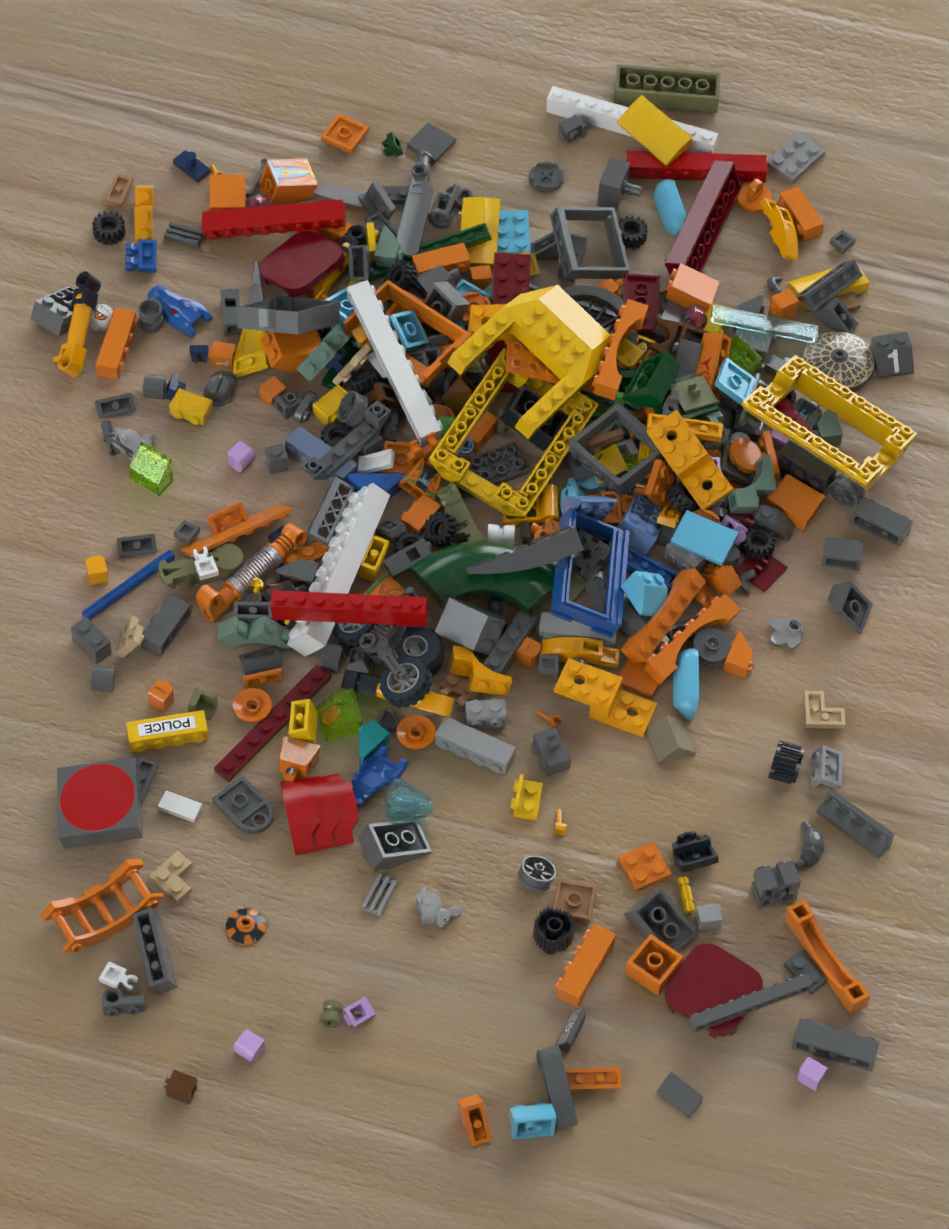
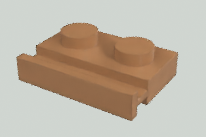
(604, 441)

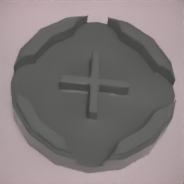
(546, 177)

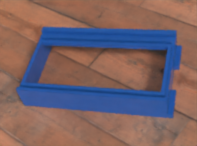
(564, 609)

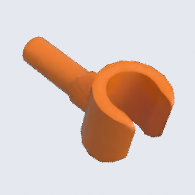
(557, 718)

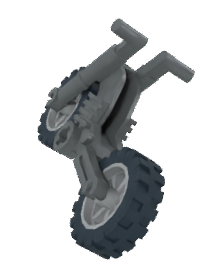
(384, 641)

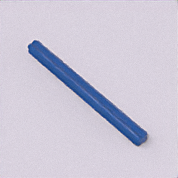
(127, 585)

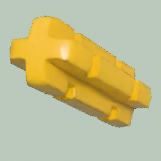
(686, 895)

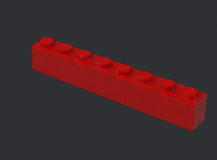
(694, 166)
(274, 219)
(349, 608)

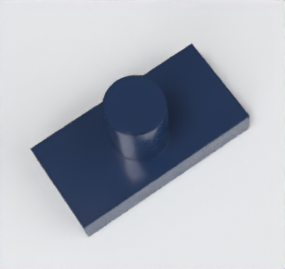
(191, 165)

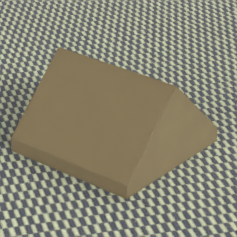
(670, 739)

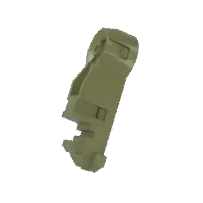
(455, 506)
(227, 559)

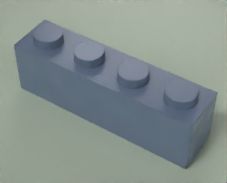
(305, 445)

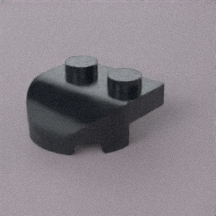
(693, 851)

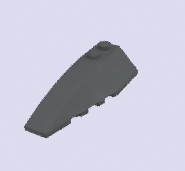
(542, 551)

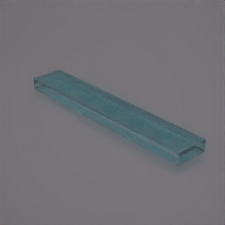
(764, 323)

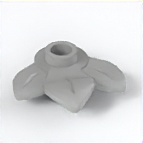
(784, 632)

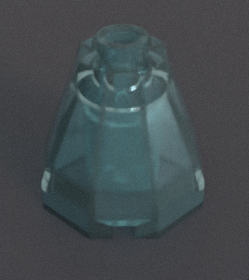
(406, 802)

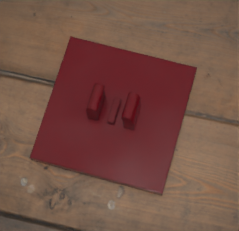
(766, 571)

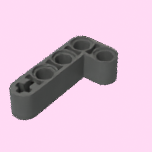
(557, 1086)

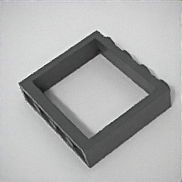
(565, 247)
(603, 474)

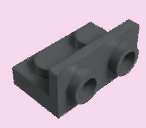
(377, 200)

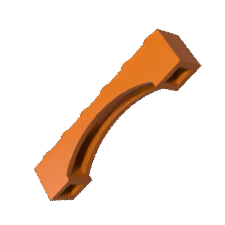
(631, 319)
(720, 612)
(645, 641)
(845, 986)

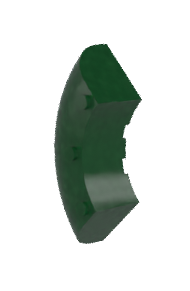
(445, 576)

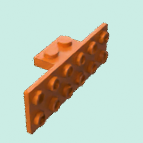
(524, 363)
(233, 522)

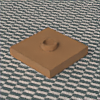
(576, 898)

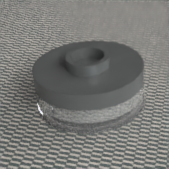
(712, 647)

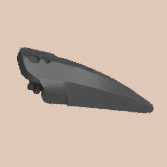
(631, 621)

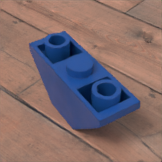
(386, 482)

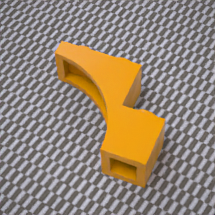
(144, 212)
(481, 679)

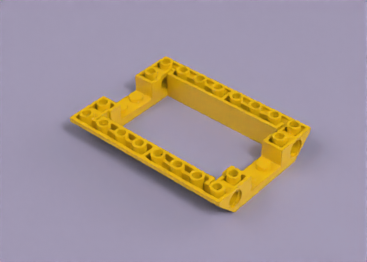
(847, 405)
(503, 498)

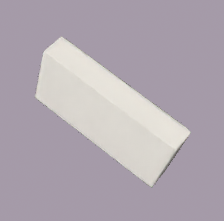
(376, 461)
(180, 806)

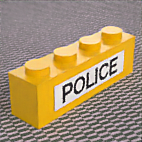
(167, 731)

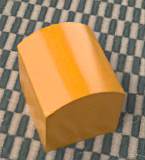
(96, 570)

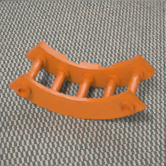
(94, 896)

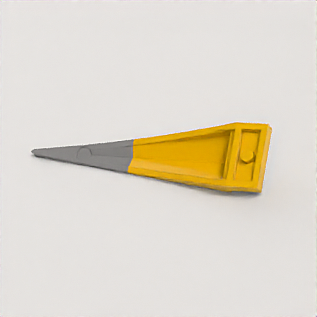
(250, 352)

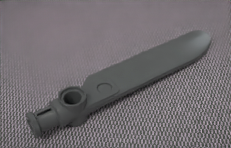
(416, 206)

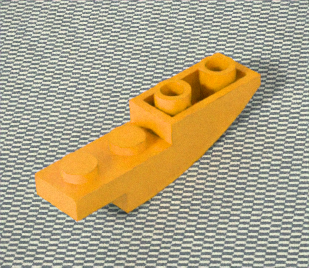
(783, 230)
(582, 648)

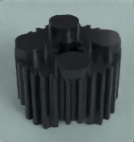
(785, 762)
(553, 930)

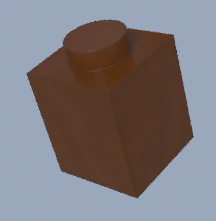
(181, 1086)

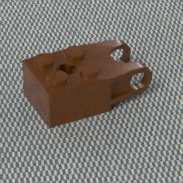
(675, 331)

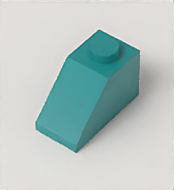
(371, 738)

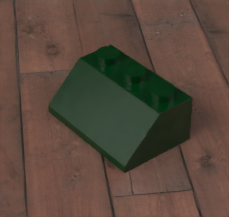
(652, 380)

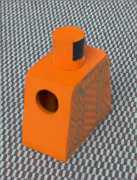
(297, 758)

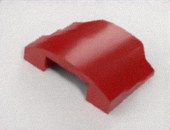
(320, 812)

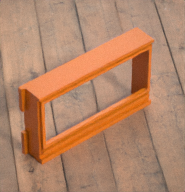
(427, 315)

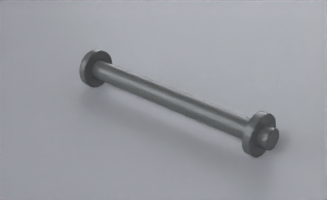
(251, 193)

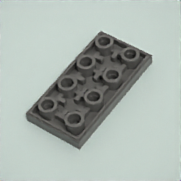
(498, 465)

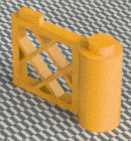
(546, 508)

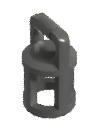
(447, 201)

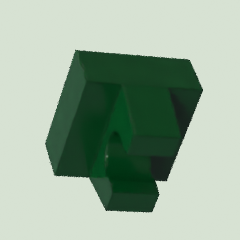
(393, 145)

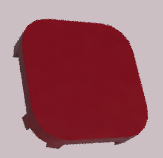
(301, 263)
(708, 979)

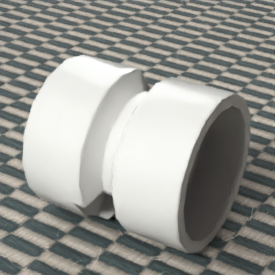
(503, 534)

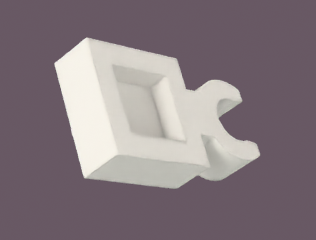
(205, 565)
(115, 976)

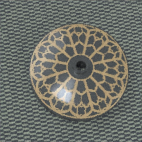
(842, 358)

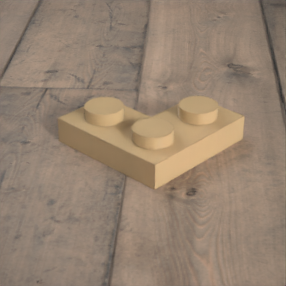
(355, 363)
(130, 637)
(820, 717)
(168, 877)

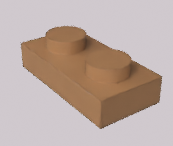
(119, 190)

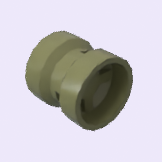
(331, 1015)

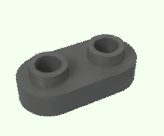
(304, 409)

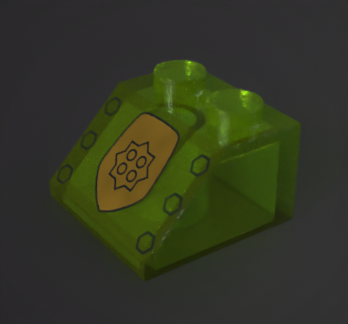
(339, 715)

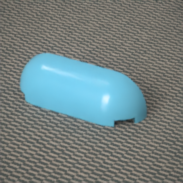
(669, 206)
(686, 683)

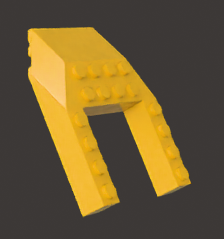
(555, 333)

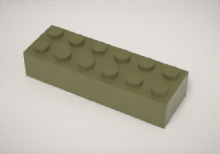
(668, 87)

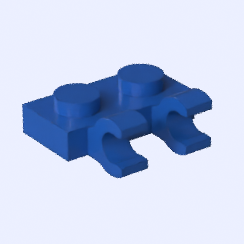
(146, 256)

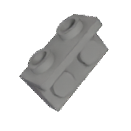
(826, 767)

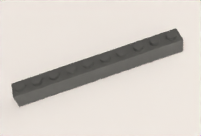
(750, 1003)

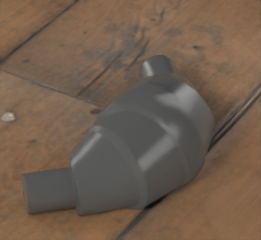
(812, 846)

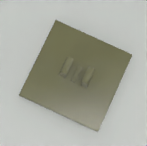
(694, 394)

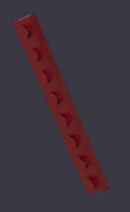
(272, 724)

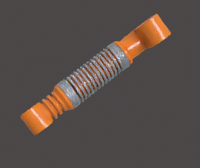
(214, 603)

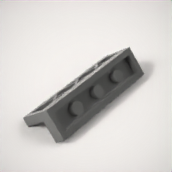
(830, 285)
(323, 511)
(855, 823)

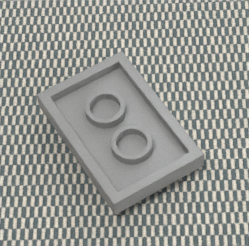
(795, 158)

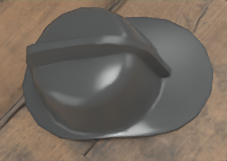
(221, 387)

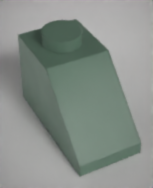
(388, 249)
(829, 428)

